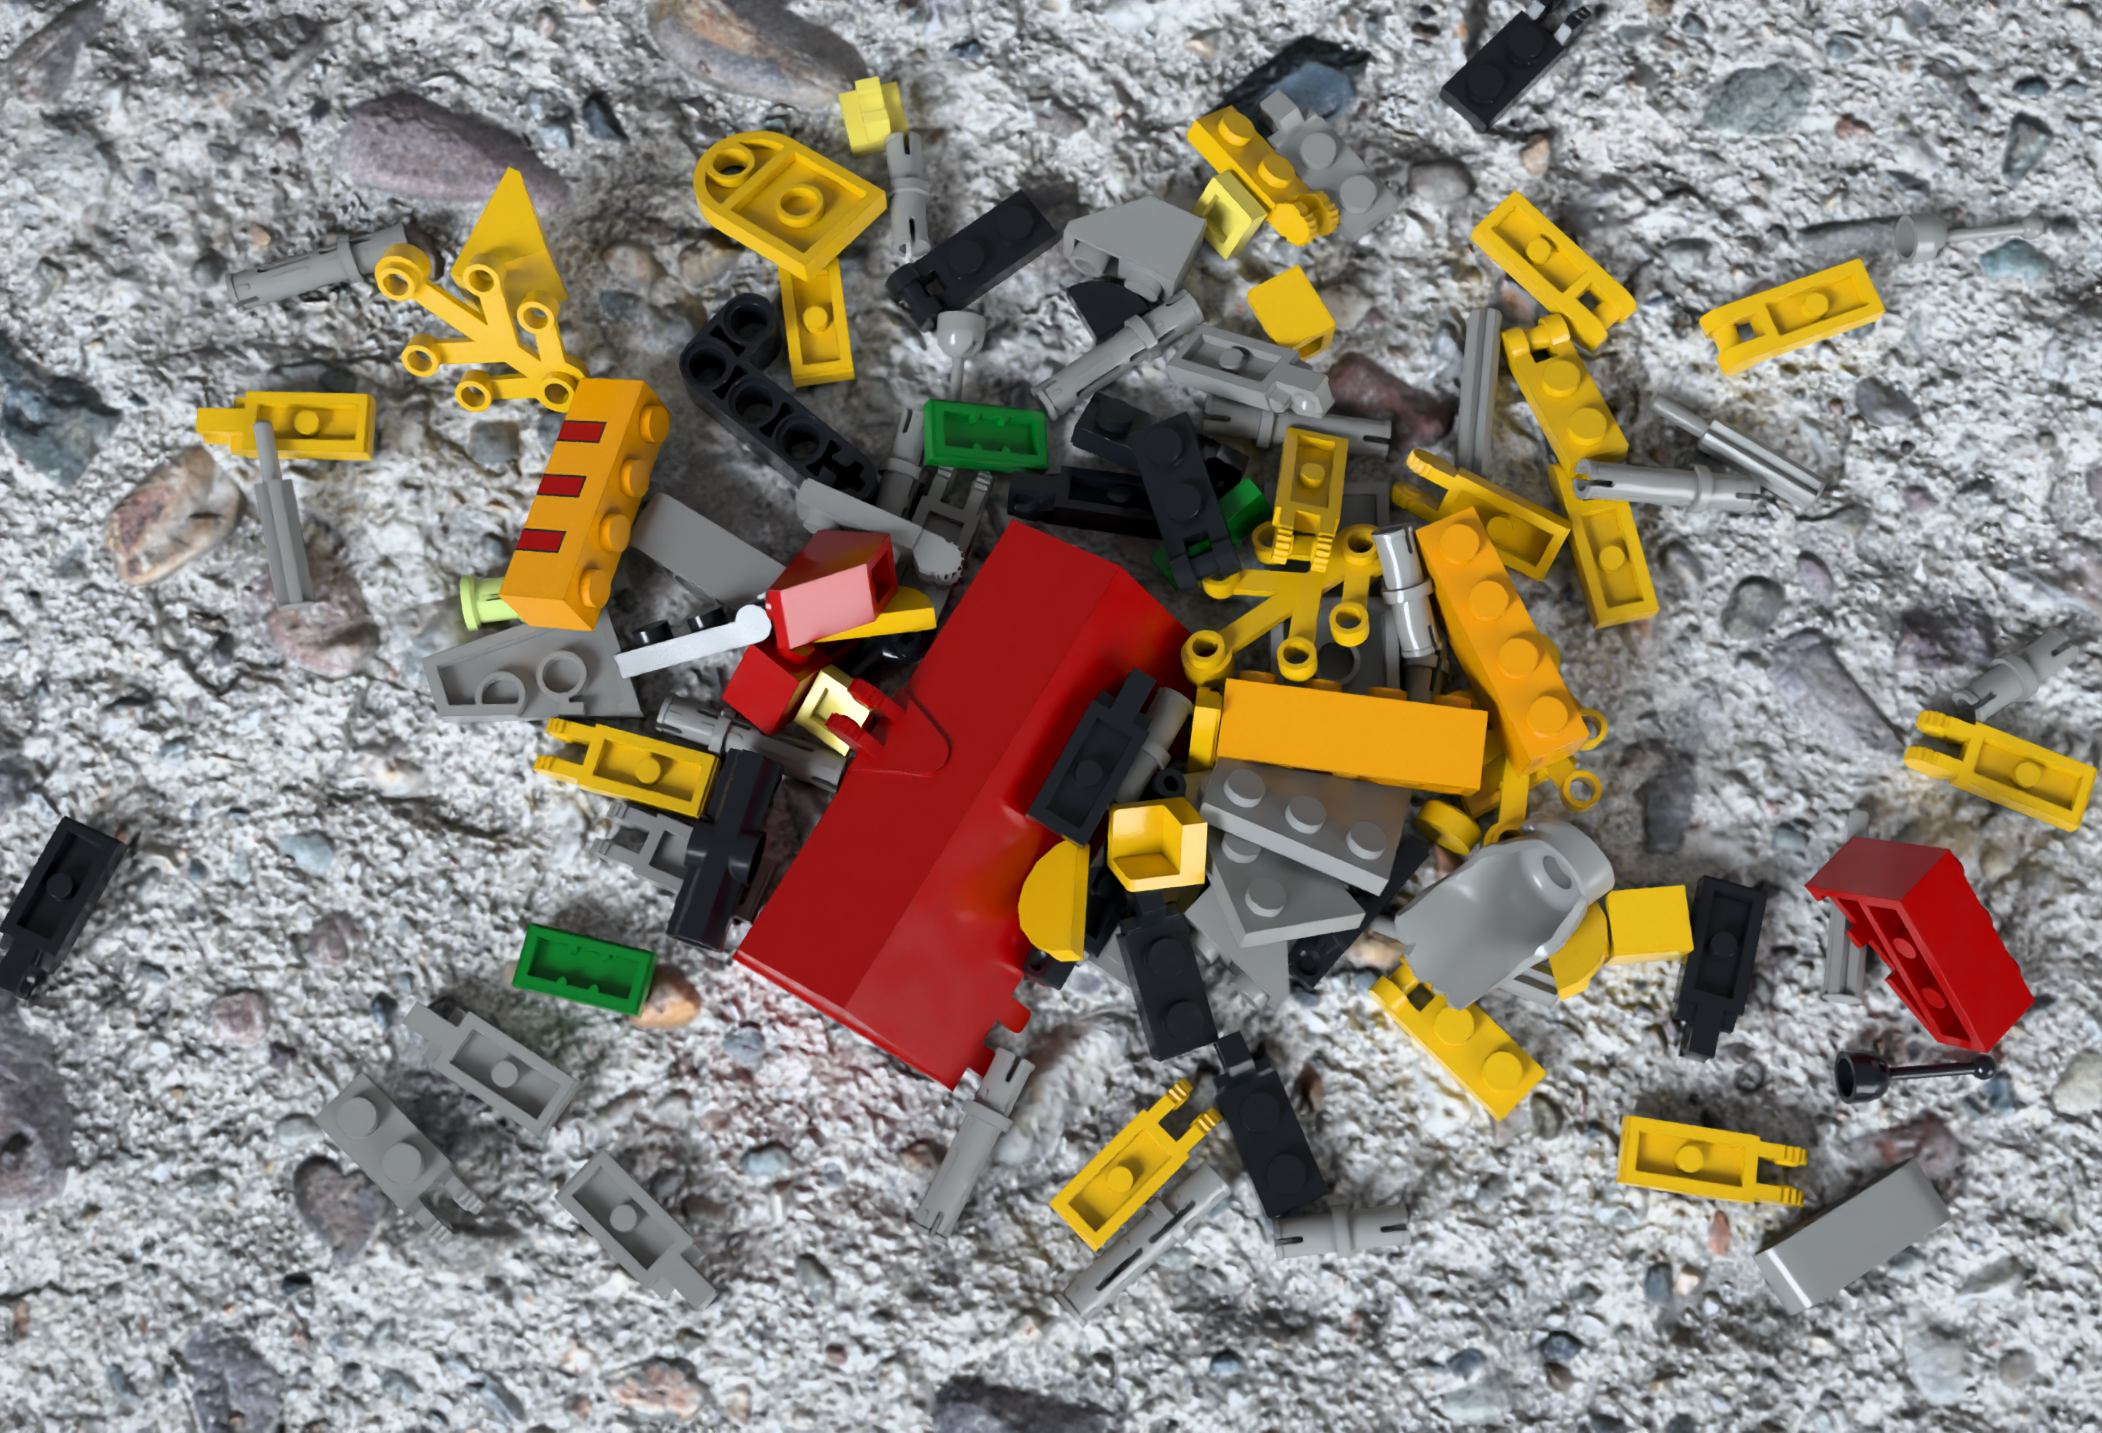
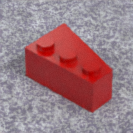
(1932, 936)

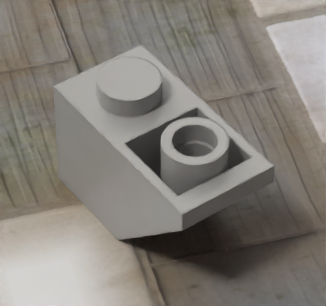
(1137, 244)
(1259, 969)

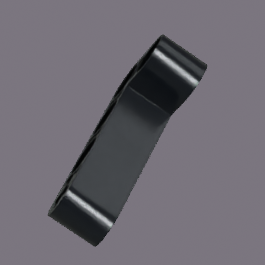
(747, 385)

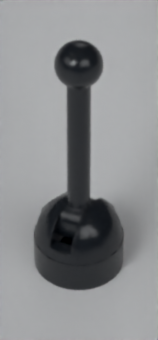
(1866, 1076)

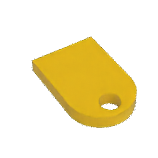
(785, 200)

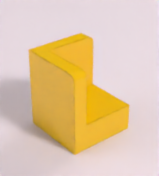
(1293, 313)
(1156, 844)
(1648, 925)

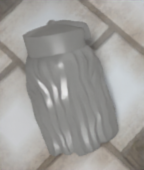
(1503, 910)

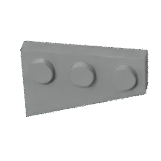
(533, 676)
(1311, 817)
(1266, 893)

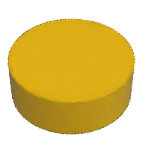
(1448, 826)

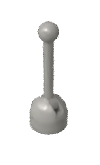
(1924, 235)
(960, 337)

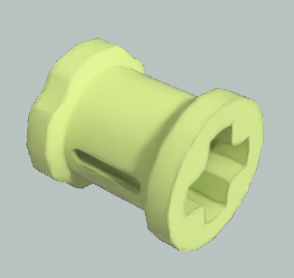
(476, 605)

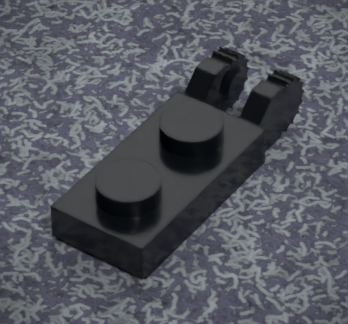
(1511, 64)

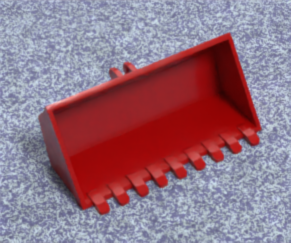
(917, 868)

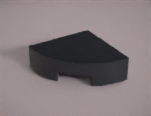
(1104, 307)

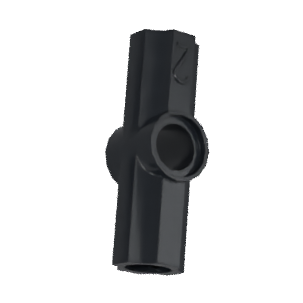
(725, 850)

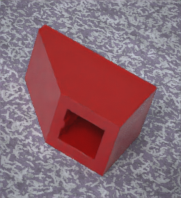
(832, 586)
(775, 681)

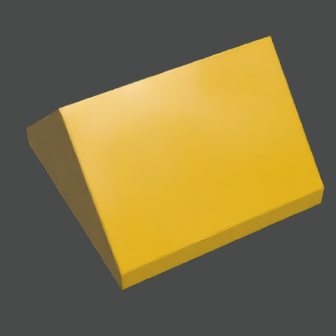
(517, 236)

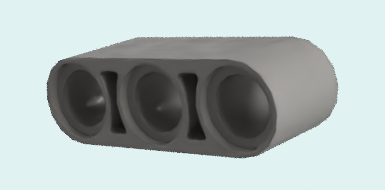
(700, 554)
(1851, 1236)

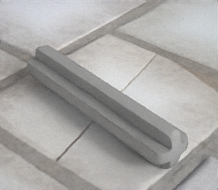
(1478, 391)

